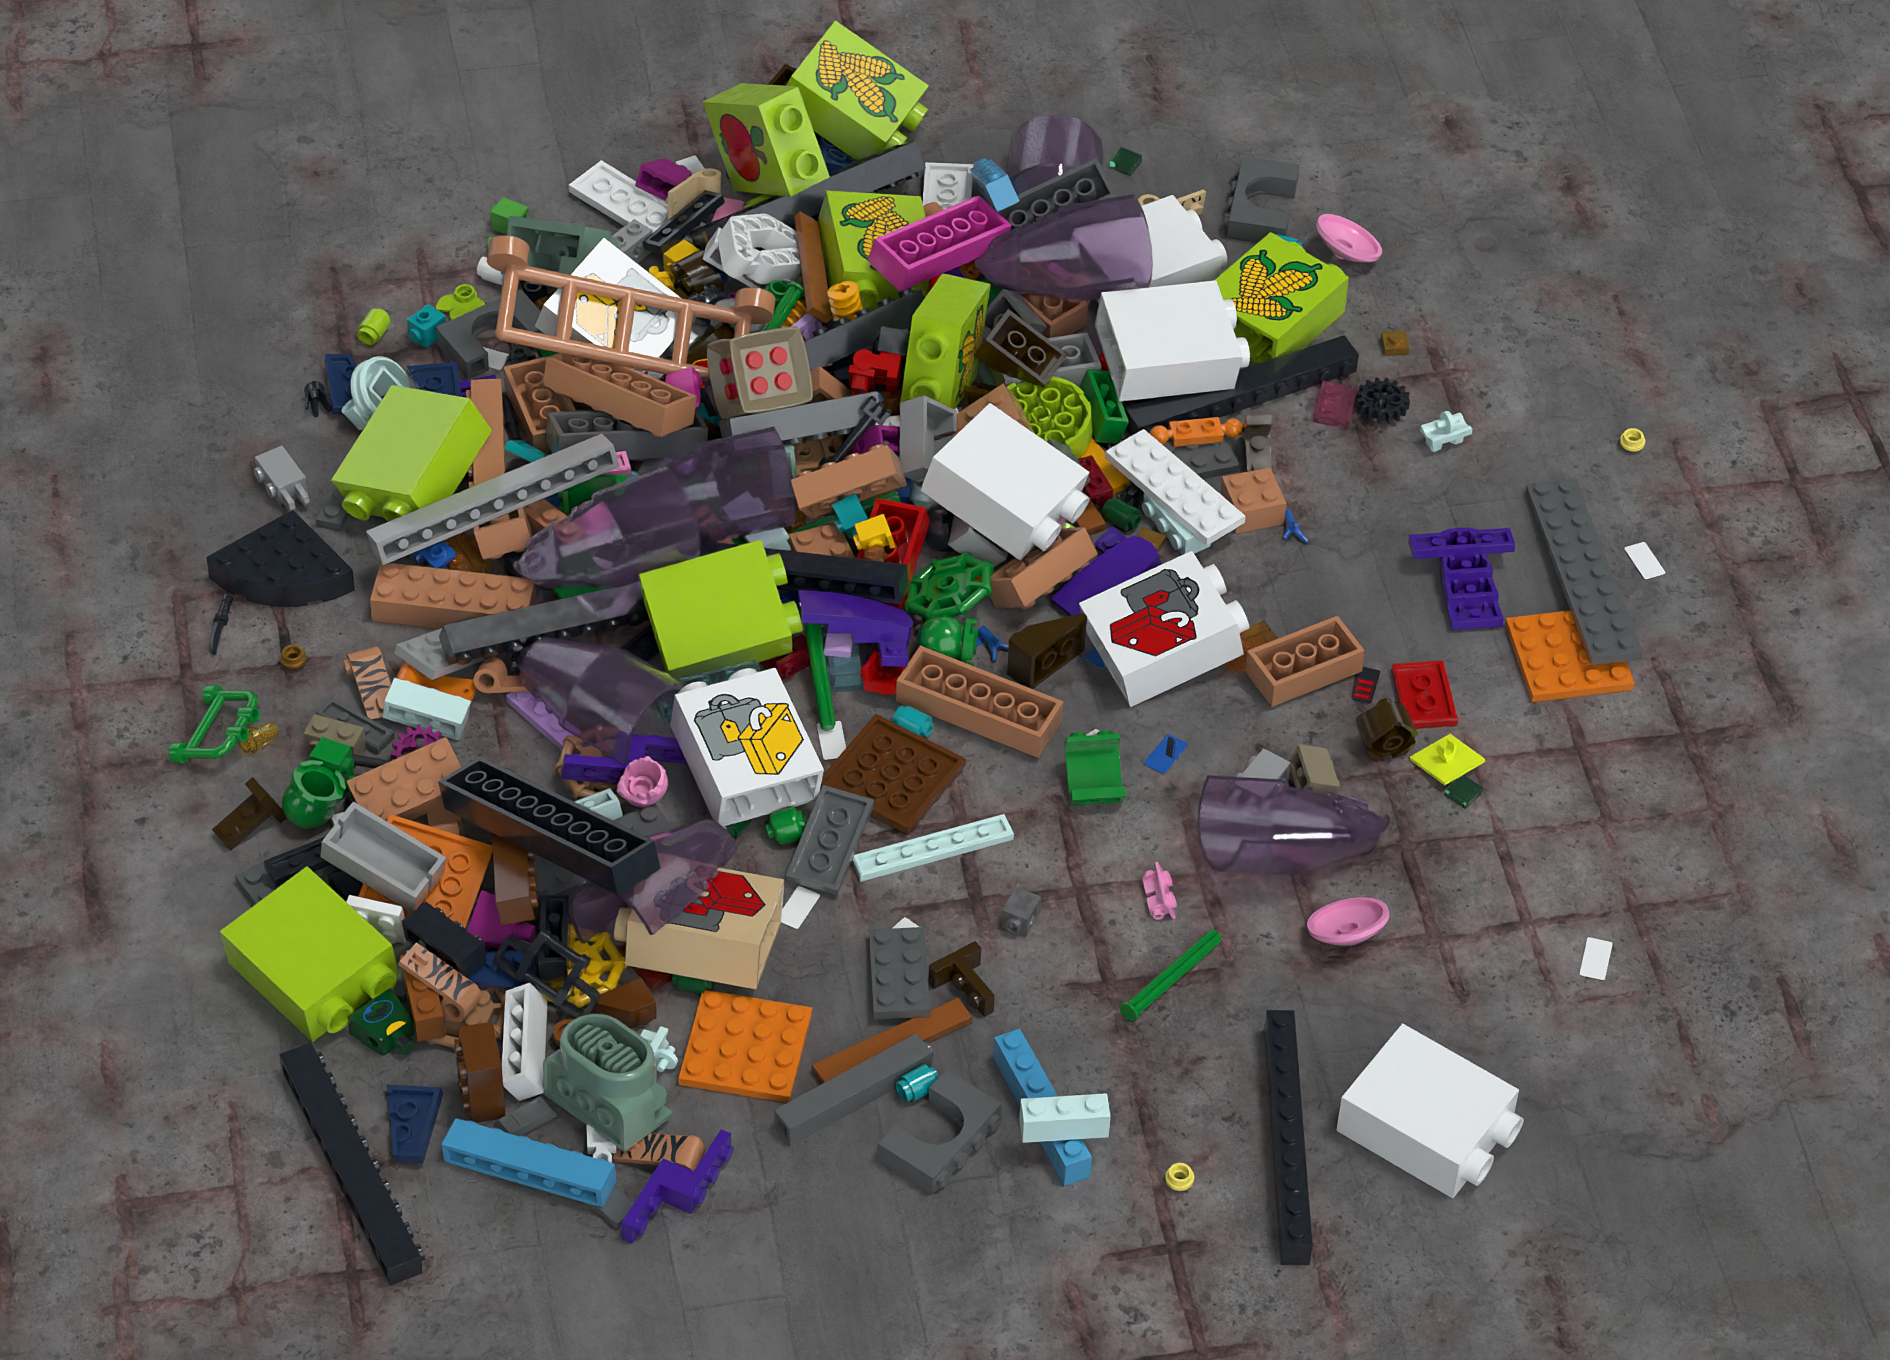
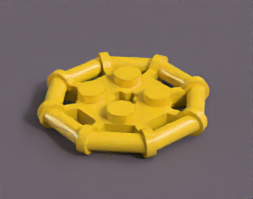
(595, 968)

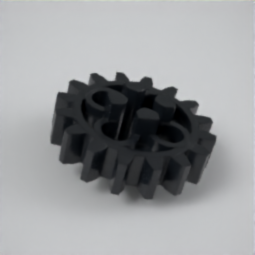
(1369, 398)

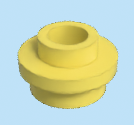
(1632, 440)
(1182, 1171)

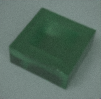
(1126, 161)
(1463, 791)

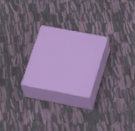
(838, 645)

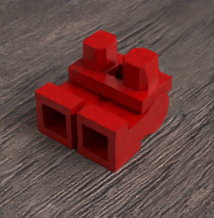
(874, 369)

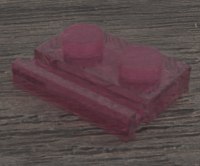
(1335, 404)

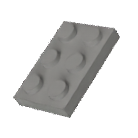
(428, 656)

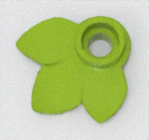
(460, 302)

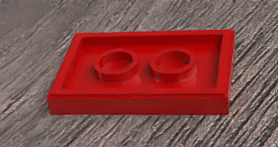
(1425, 693)

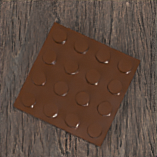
(895, 770)

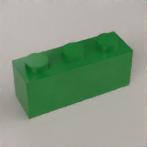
(1106, 410)

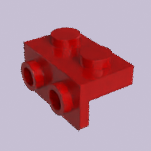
(878, 677)

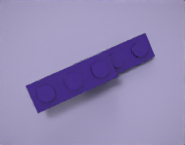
(610, 770)
(677, 1186)

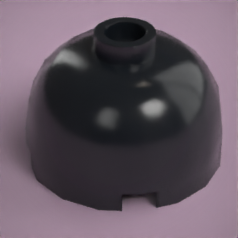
(939, 528)

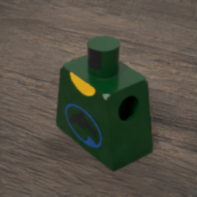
(383, 1024)

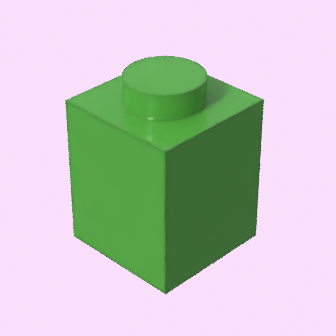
(500, 214)

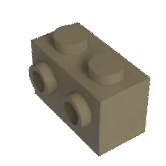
(334, 730)
(1315, 769)

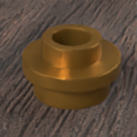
(293, 657)

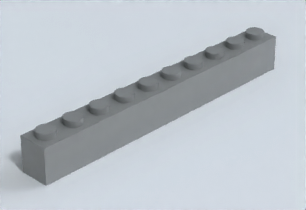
(492, 499)

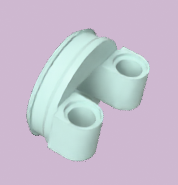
(370, 382)

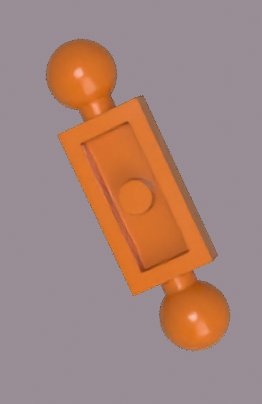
(1197, 431)

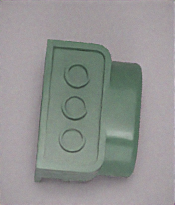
(556, 245)
(607, 1079)

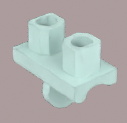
(1446, 429)
(663, 1053)

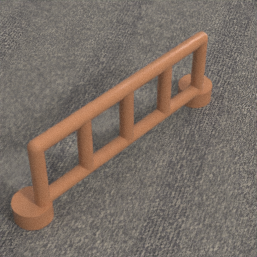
(511, 256)

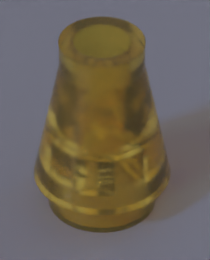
(259, 736)

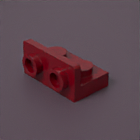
(1099, 487)
(791, 663)

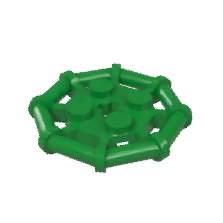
(939, 594)

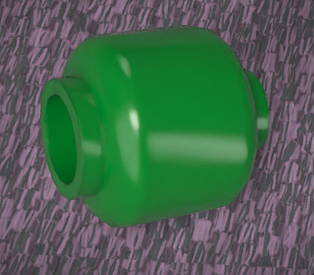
(786, 825)

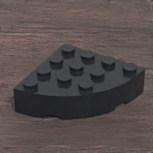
(281, 565)

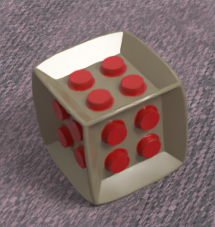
(759, 372)

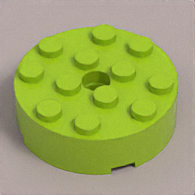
(1057, 412)

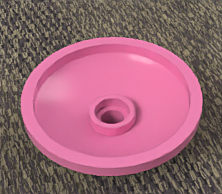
(1348, 239)
(1348, 921)

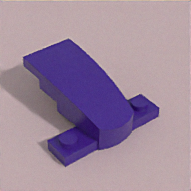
(1121, 561)
(1466, 572)
(864, 619)

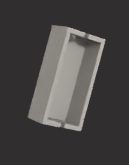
(383, 857)

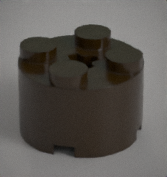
(694, 273)
(1387, 730)

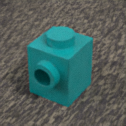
(423, 325)
(849, 513)

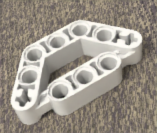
(776, 262)

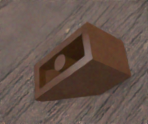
(629, 1004)

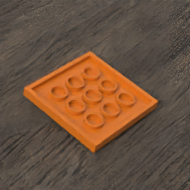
(1556, 660)
(463, 875)
(745, 1046)

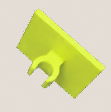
(1447, 759)

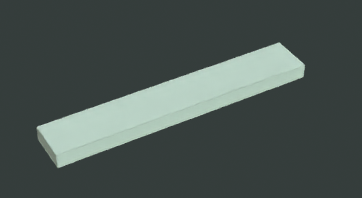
(932, 847)

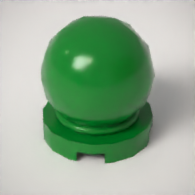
(950, 637)
(312, 795)

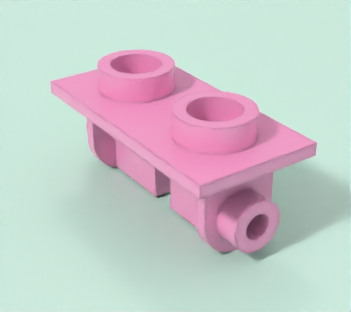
(1158, 883)

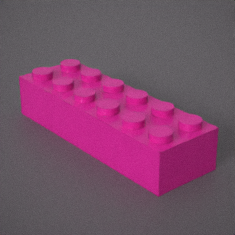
(937, 243)

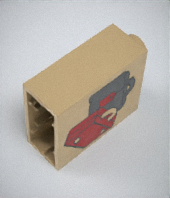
(717, 936)

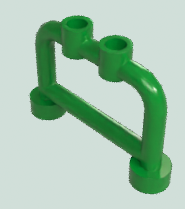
(215, 697)

